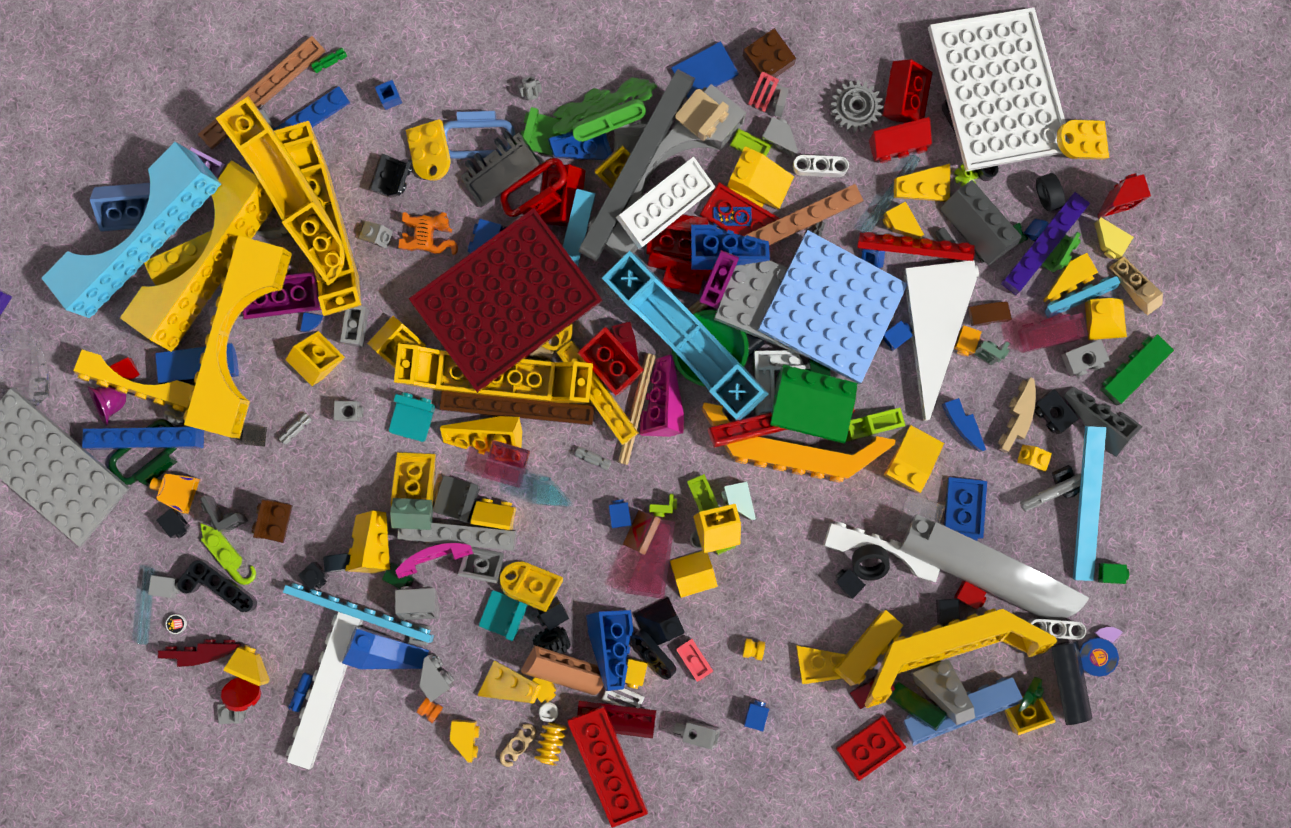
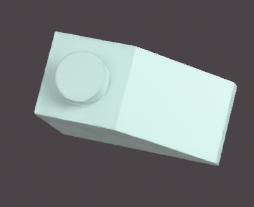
(739, 495)

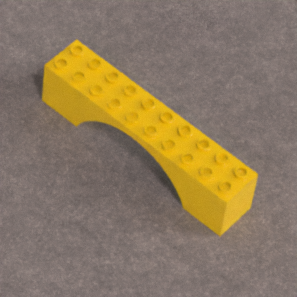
(252, 272)
(169, 309)

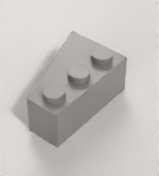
(946, 690)

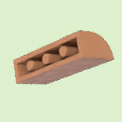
(563, 670)

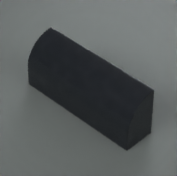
(1071, 682)

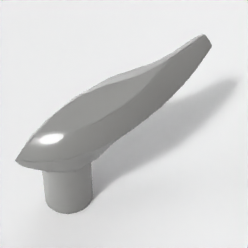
(276, 232)

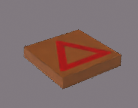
(641, 531)

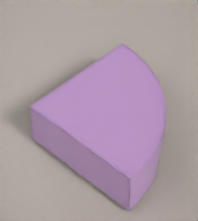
(1108, 633)

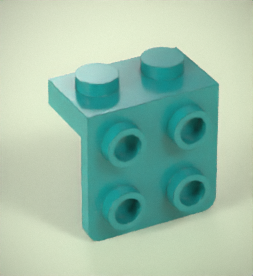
(411, 417)

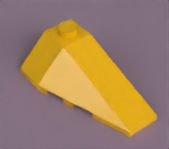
(482, 433)

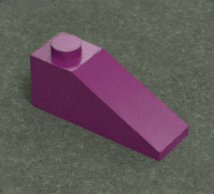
(718, 279)

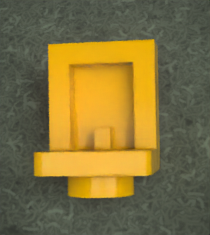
(1034, 457)

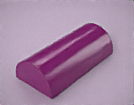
(297, 296)

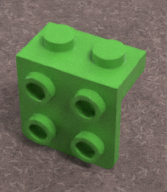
(538, 131)
(1061, 254)

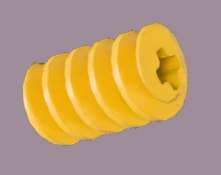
(550, 743)

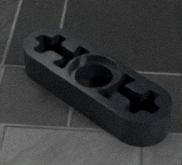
(660, 668)

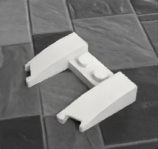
(764, 366)

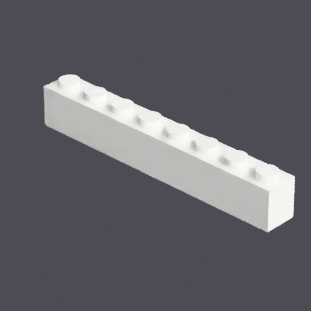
(323, 693)

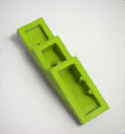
(704, 498)

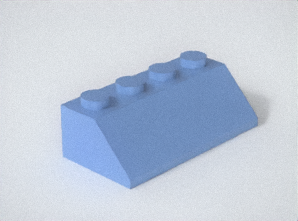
(119, 205)

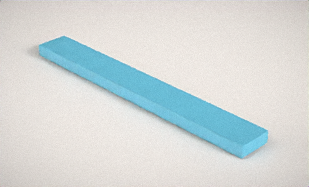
(1089, 503)

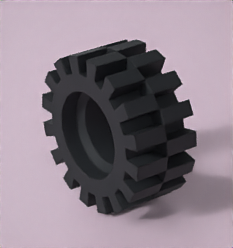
(553, 640)

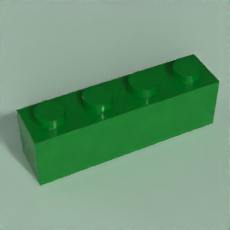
(1136, 369)

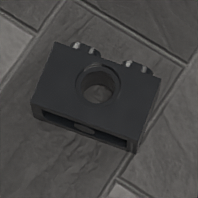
(1065, 417)

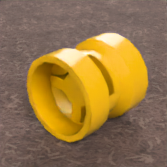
(753, 649)

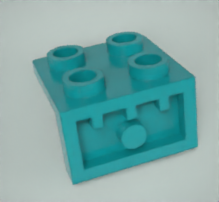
(503, 615)

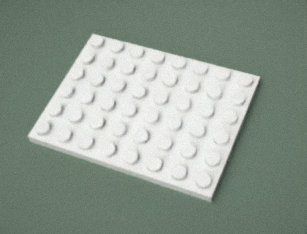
(998, 88)

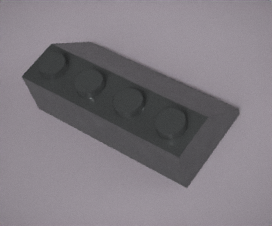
(980, 222)

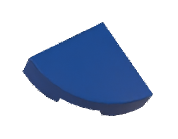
(310, 321)

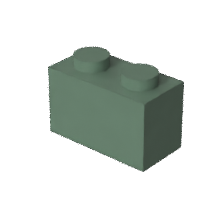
(411, 514)

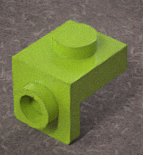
(660, 510)

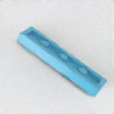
(1087, 293)

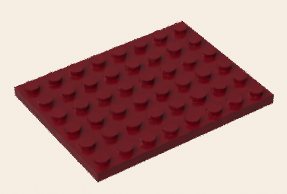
(505, 300)

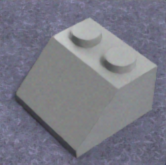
(417, 603)

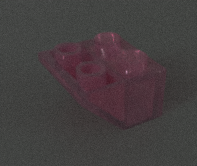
(506, 464)

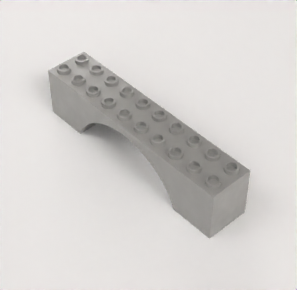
(676, 141)

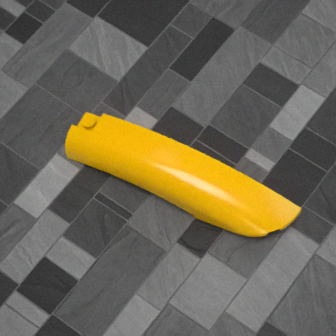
(286, 187)

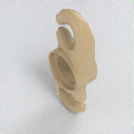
(526, 742)

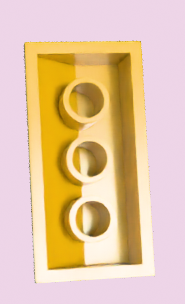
(177, 260)

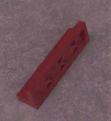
(632, 723)

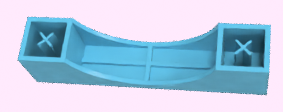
(177, 190)
(685, 335)

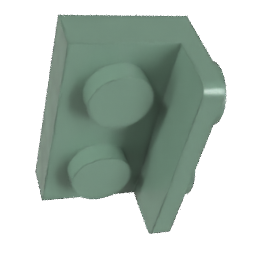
(990, 353)

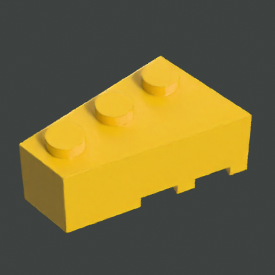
(370, 543)

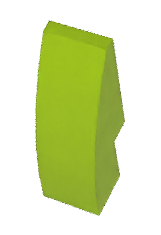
(875, 424)

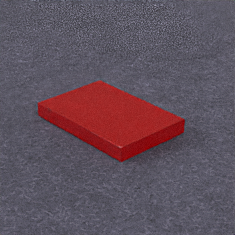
(871, 748)

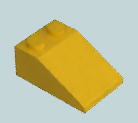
(760, 178)
(914, 459)
(414, 476)

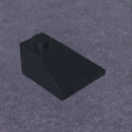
(660, 621)

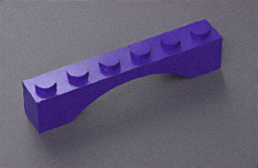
(1045, 243)

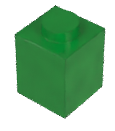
(1113, 573)

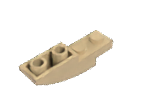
(1023, 409)

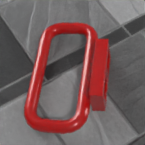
(543, 200)

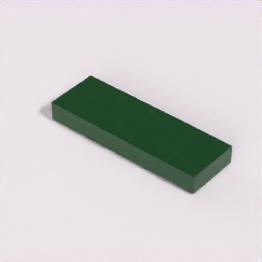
(917, 706)

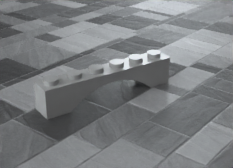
(462, 534)

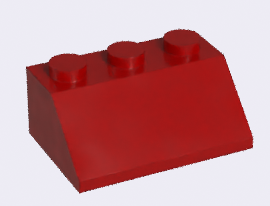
(907, 91)
(901, 140)
(1125, 195)
(561, 212)
(676, 238)
(611, 361)

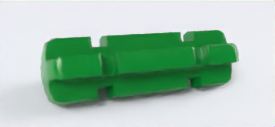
(328, 60)

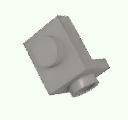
(375, 234)

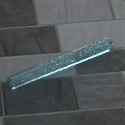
(888, 196)

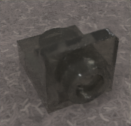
(252, 436)

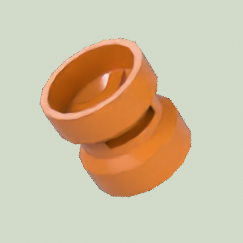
(429, 709)

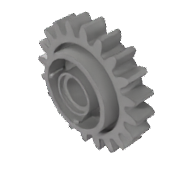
(861, 96)

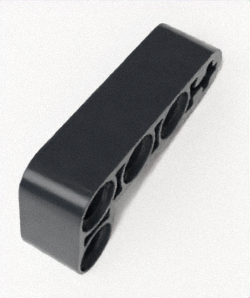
(221, 589)

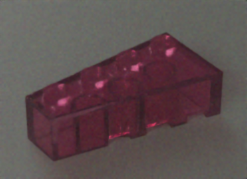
(652, 568)

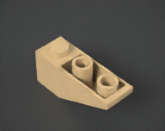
(1138, 287)

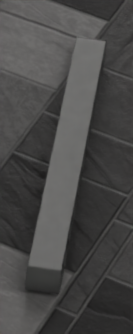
(636, 165)

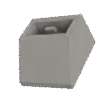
(434, 679)

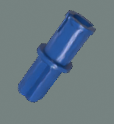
(300, 692)

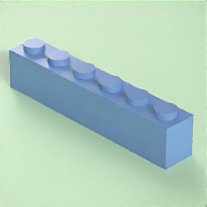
(986, 702)

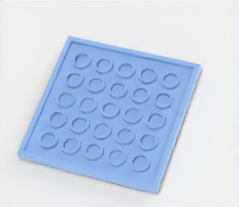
(833, 307)

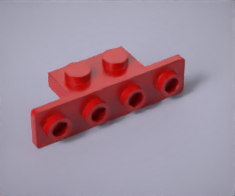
(678, 273)

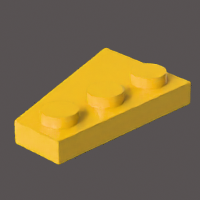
(925, 185)
(817, 664)
(508, 685)

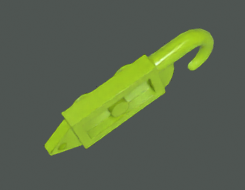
(225, 554)

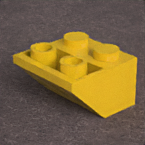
(718, 528)

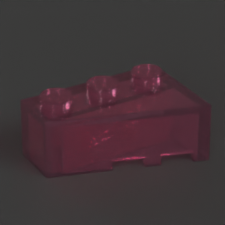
(1052, 333)

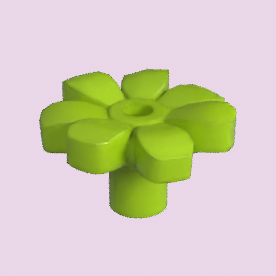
(964, 176)

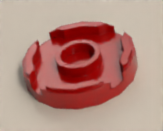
(240, 694)

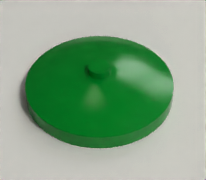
(731, 338)

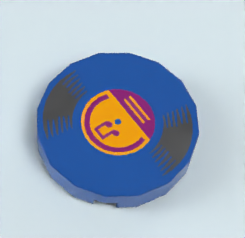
(1099, 656)

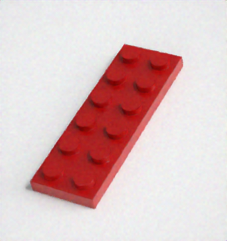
(607, 766)

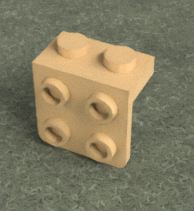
(702, 114)

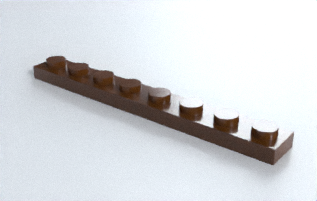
(517, 408)

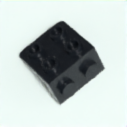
(390, 176)

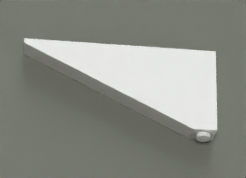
(936, 311)

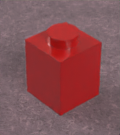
(970, 595)

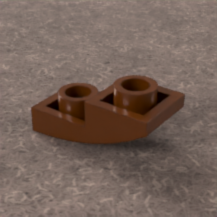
(989, 313)

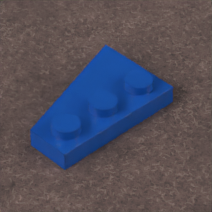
(568, 147)

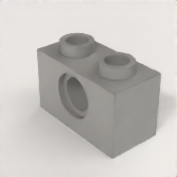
(354, 326)
(1096, 354)

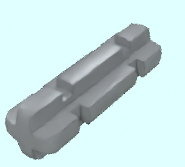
(295, 428)
(593, 458)

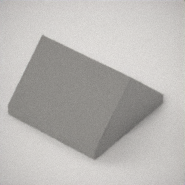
(482, 565)

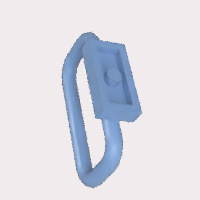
(476, 119)

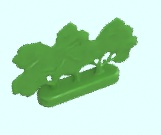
(602, 110)

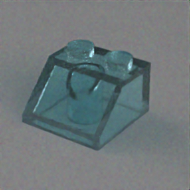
(549, 493)

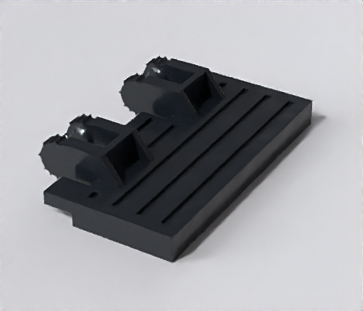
(498, 170)

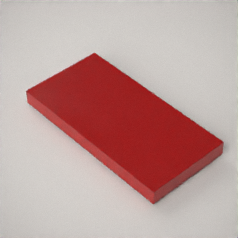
(725, 197)

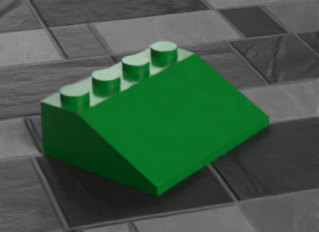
(813, 403)

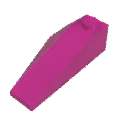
(665, 409)

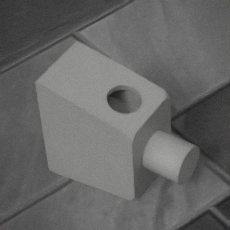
(706, 735)

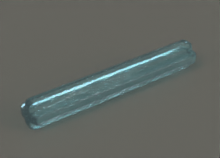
(145, 608)

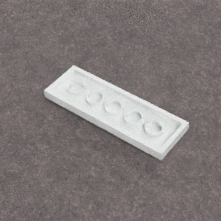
(665, 202)

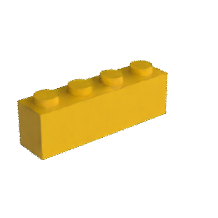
(868, 648)

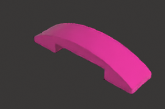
(408, 566)

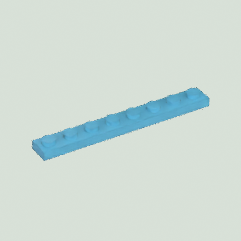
(367, 614)

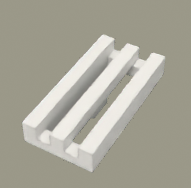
(637, 704)

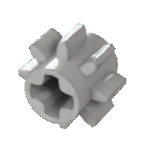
(530, 88)

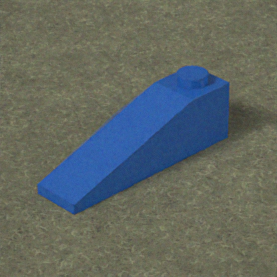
(709, 241)
(610, 640)
(379, 651)

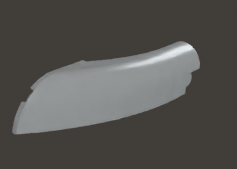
(990, 570)

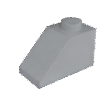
(780, 136)

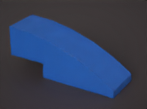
(964, 425)

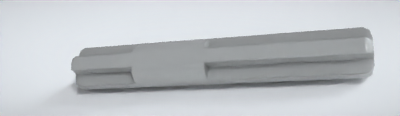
(1051, 493)

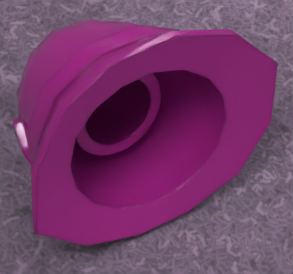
(107, 401)

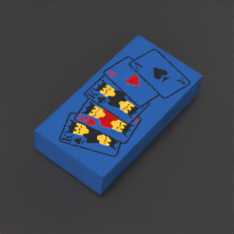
(729, 219)

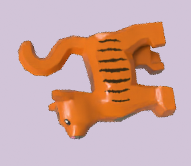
(423, 233)

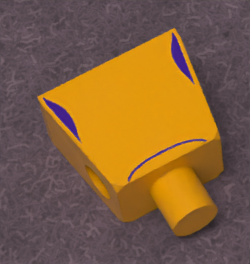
(176, 491)

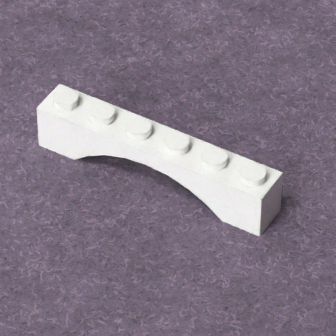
(843, 539)

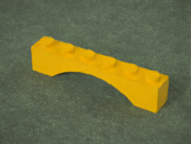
(95, 368)

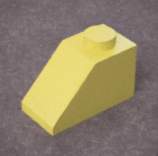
(1112, 239)

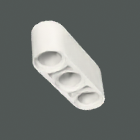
(828, 161)
(1064, 628)

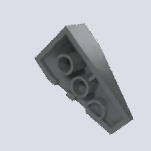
(1119, 428)

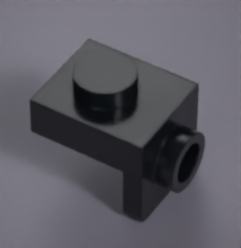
(1063, 474)

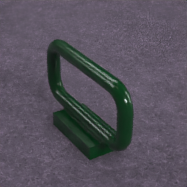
(153, 468)

